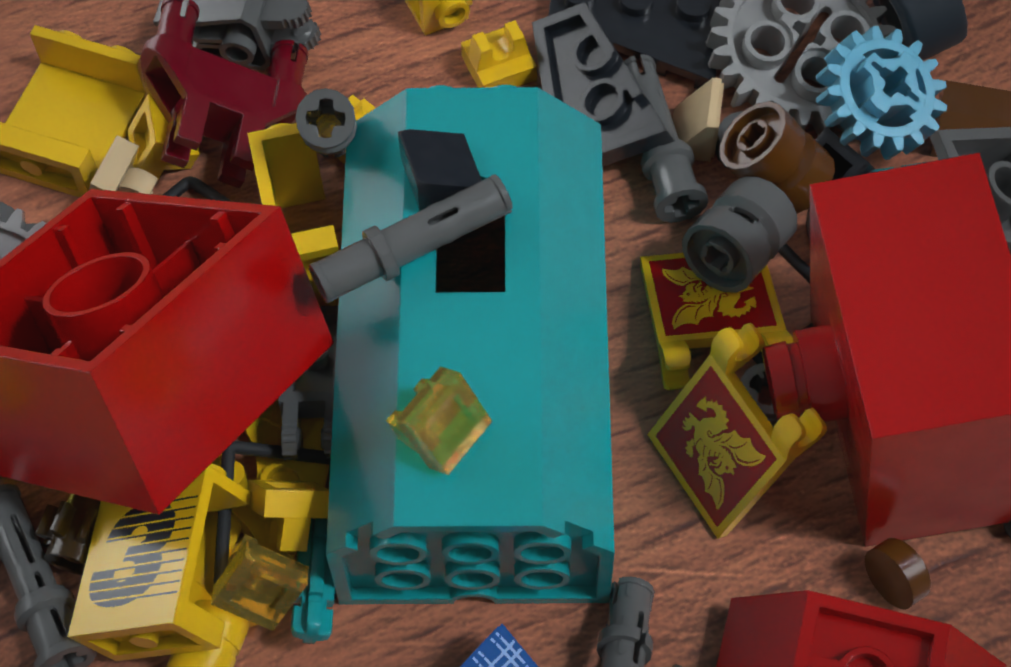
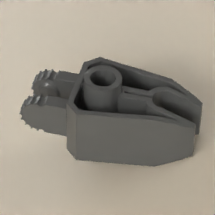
(249, 28)

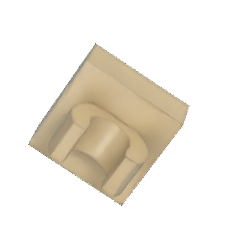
(117, 170)

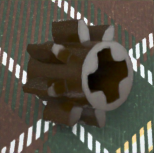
(69, 532)

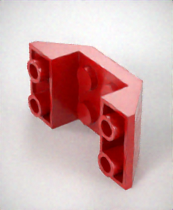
(838, 632)

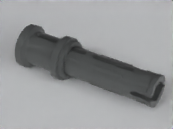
(321, 110)
(671, 164)
(42, 604)

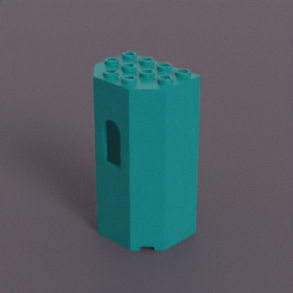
(534, 494)

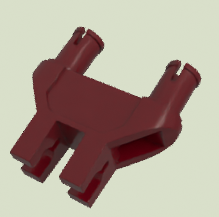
(216, 96)

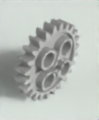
(767, 25)

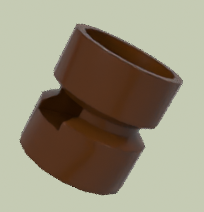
(774, 147)

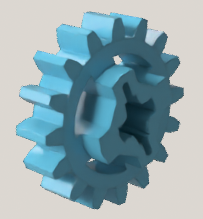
(881, 92)

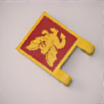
(691, 313)
(722, 439)

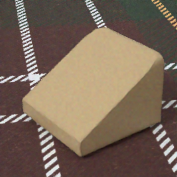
(699, 119)

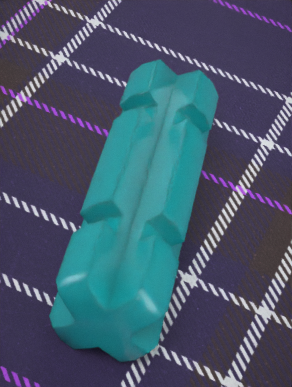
(312, 619)

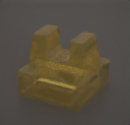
(441, 420)
(259, 583)

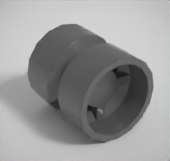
(739, 234)

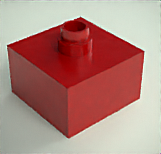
(147, 341)
(909, 346)

